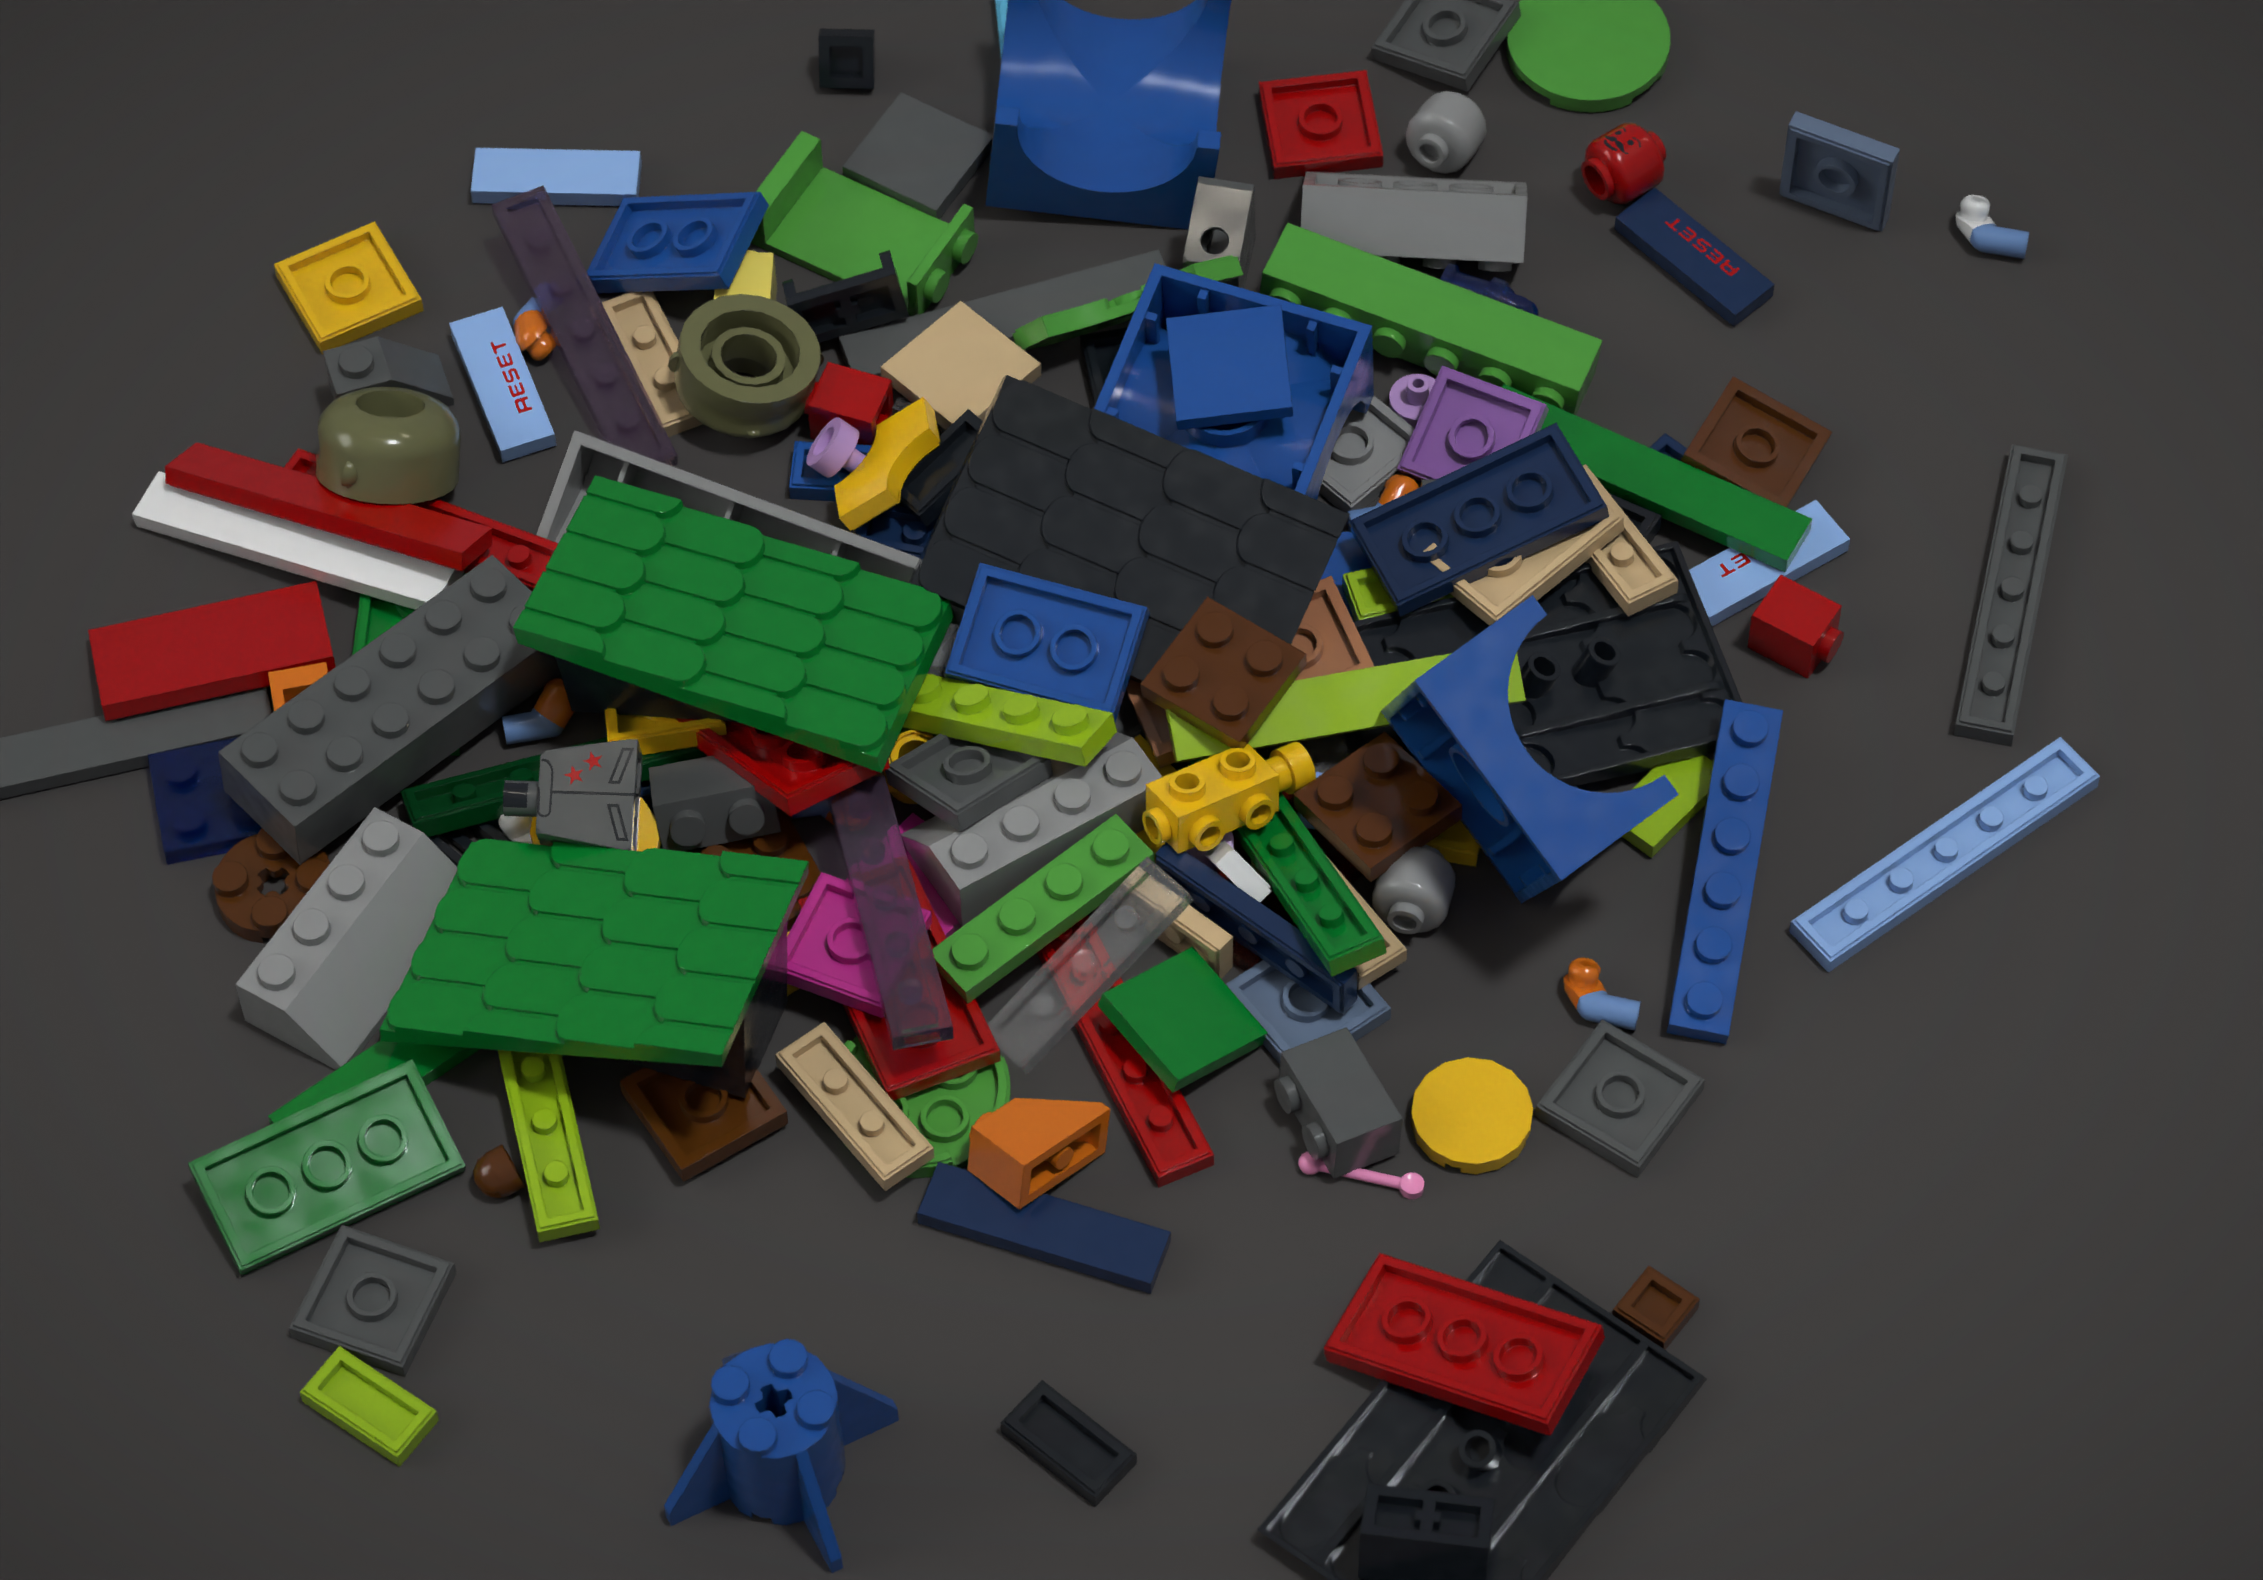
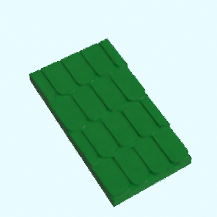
(718, 622)
(607, 958)

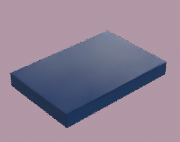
(676, 242)
(1047, 640)

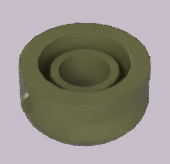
(750, 338)
(388, 446)

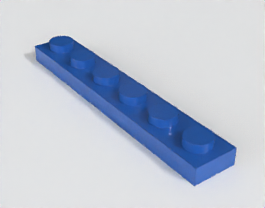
(1725, 872)

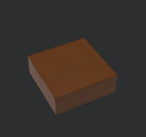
(1656, 1307)

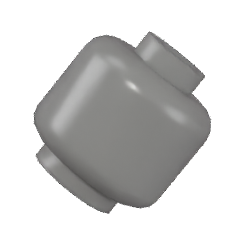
(1448, 129)
(1415, 891)

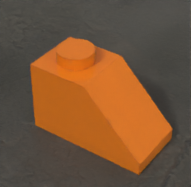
(1035, 1145)

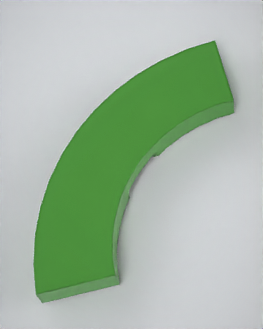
(1105, 313)

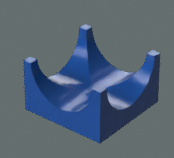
(1107, 111)
(1327, 374)
(1516, 811)

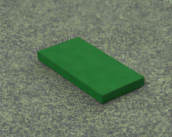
(326, 1167)

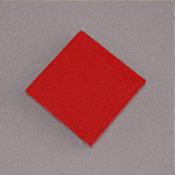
(1320, 124)

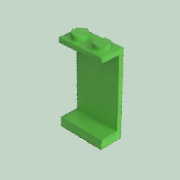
(844, 225)

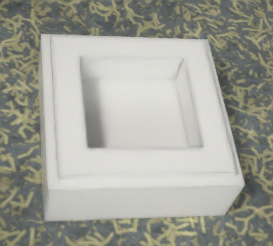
(1238, 871)

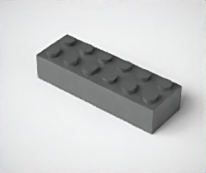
(387, 713)

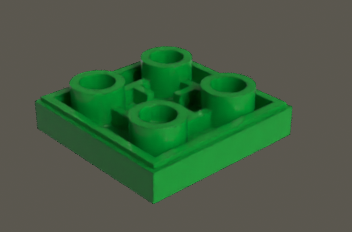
(1182, 1019)

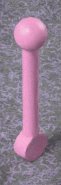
(1410, 1185)

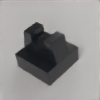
(847, 58)

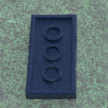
(1478, 518)

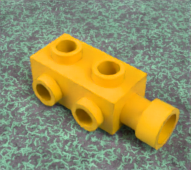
(1222, 795)

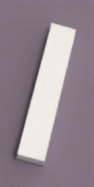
(290, 546)

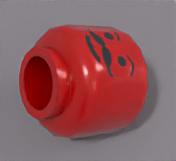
(1624, 163)

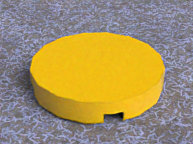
(1471, 1115)

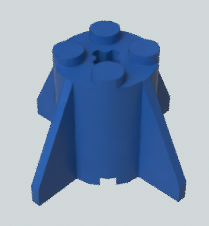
(779, 1440)

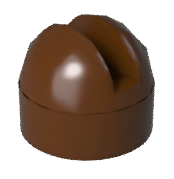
(497, 1174)

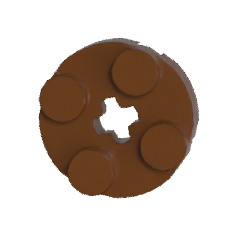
(241, 878)

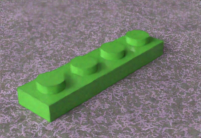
(1040, 908)

